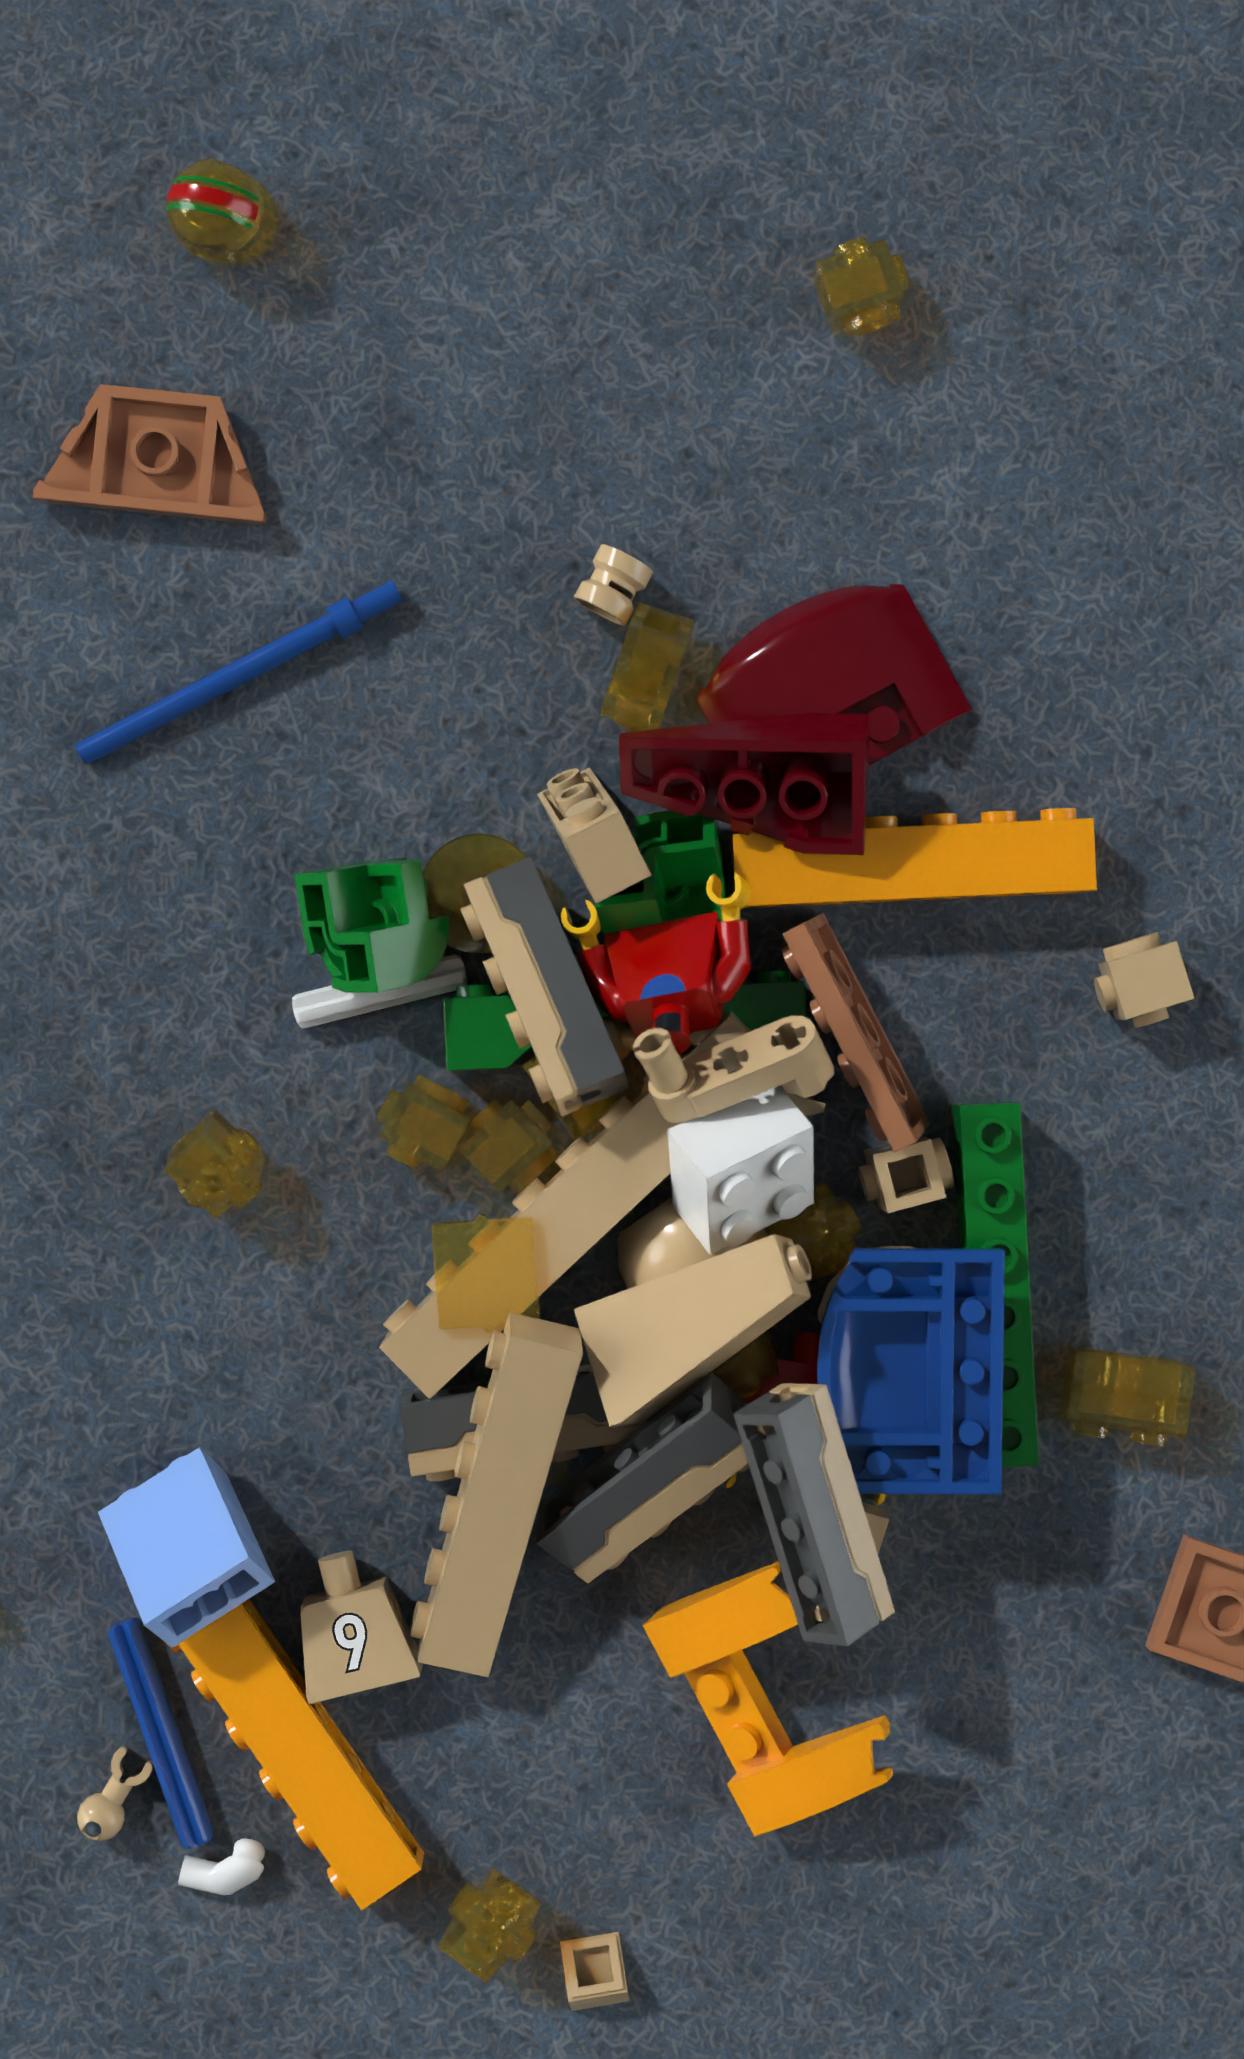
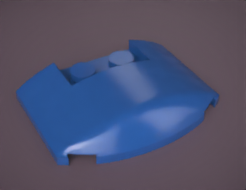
(918, 1368)

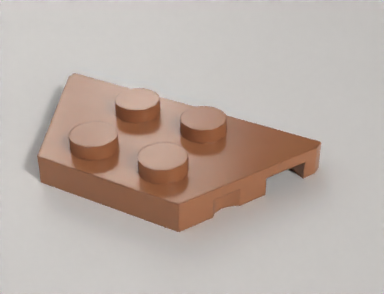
(154, 457)

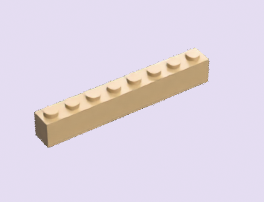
(569, 1215)

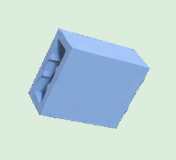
(185, 1547)

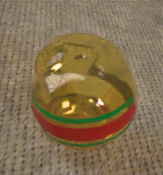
(219, 210)

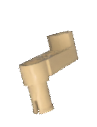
(770, 1056)

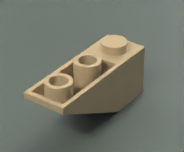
(593, 833)

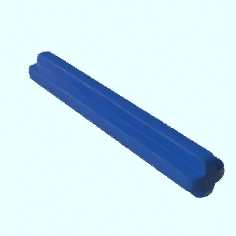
(161, 1733)

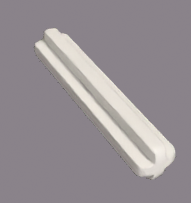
(330, 1004)

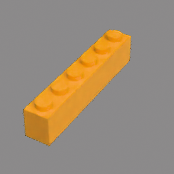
(926, 861)
(302, 1755)

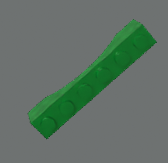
(482, 1038)

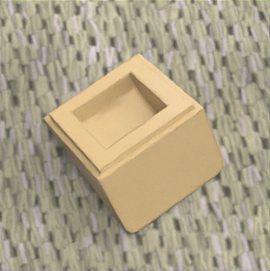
(594, 1971)

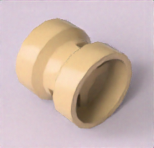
(613, 584)

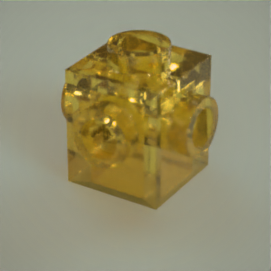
(216, 1165)
(823, 1232)
(494, 1913)

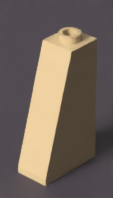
(683, 1325)

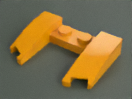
(773, 1778)

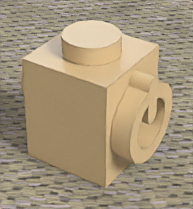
(1142, 980)
(907, 1176)

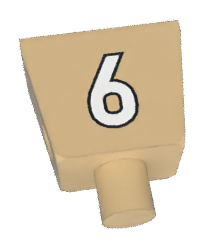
(354, 1634)

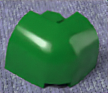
(680, 858)
(371, 924)

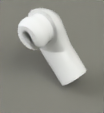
(229, 1874)

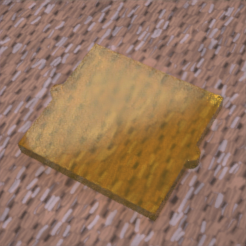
(484, 1271)

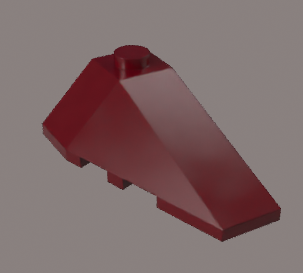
(770, 776)

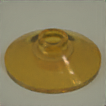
(457, 864)

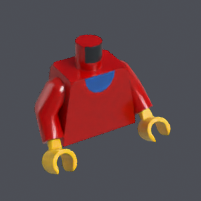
(669, 971)

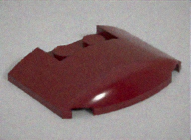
(841, 656)

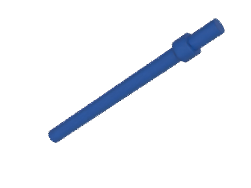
(343, 618)

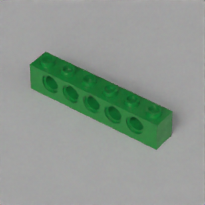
(994, 1217)

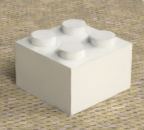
(742, 1168)

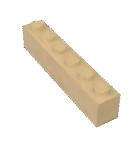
(498, 1493)

